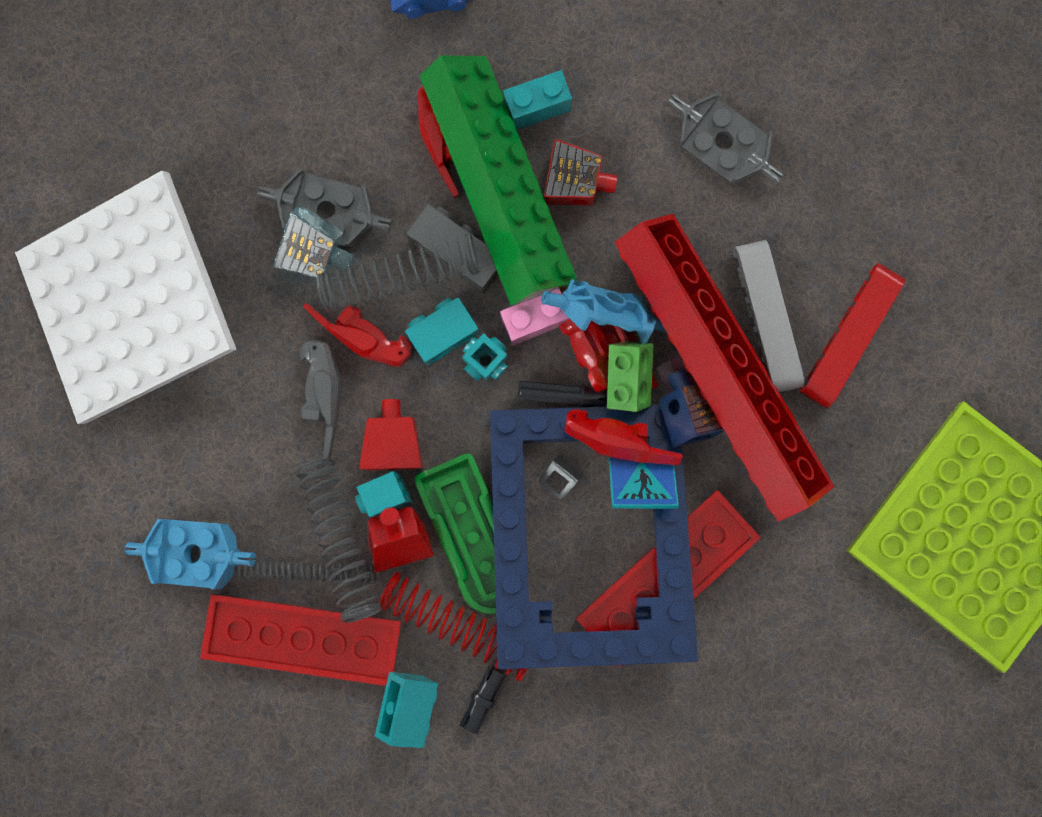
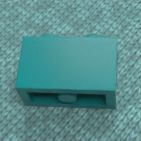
(538, 99)
(442, 330)
(382, 493)
(406, 710)

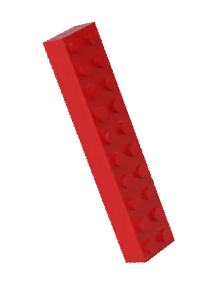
(724, 366)

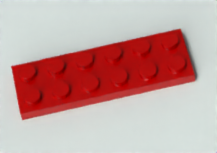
(715, 541)
(299, 639)

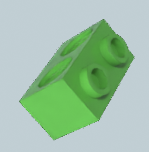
(629, 376)

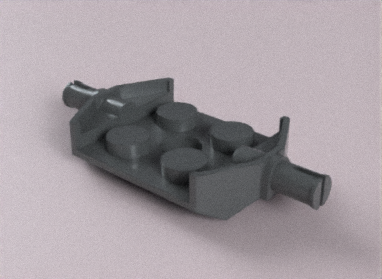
(711, 118)
(351, 203)

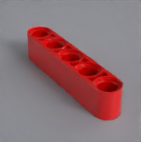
(854, 335)

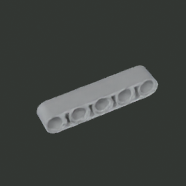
(769, 314)

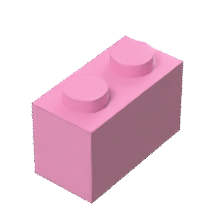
(531, 319)

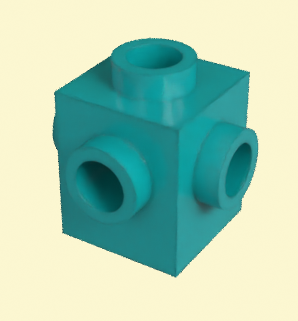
(484, 346)

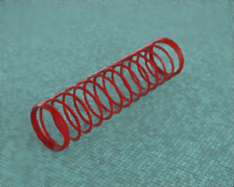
(386, 595)

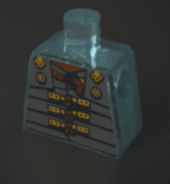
(311, 245)

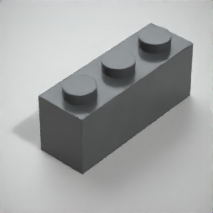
(435, 227)

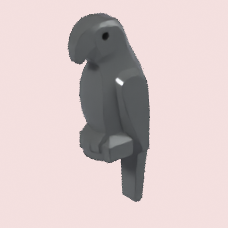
(322, 389)

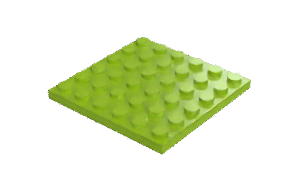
(965, 536)

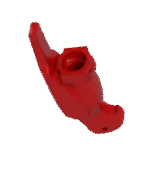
(434, 140)
(365, 338)
(590, 351)
(617, 439)

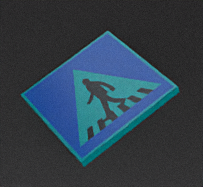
(642, 485)

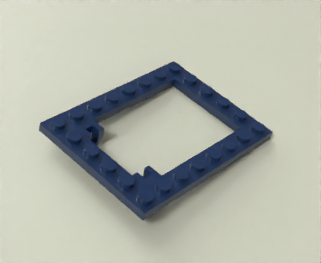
(526, 627)

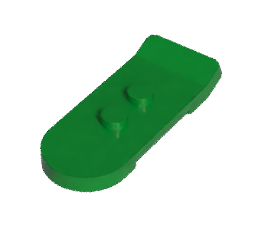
(465, 526)

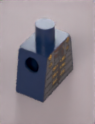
(687, 412)

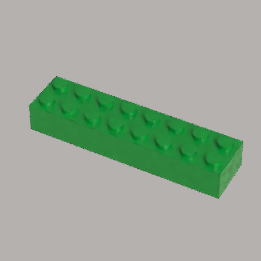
(497, 177)

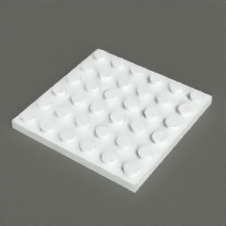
(125, 299)

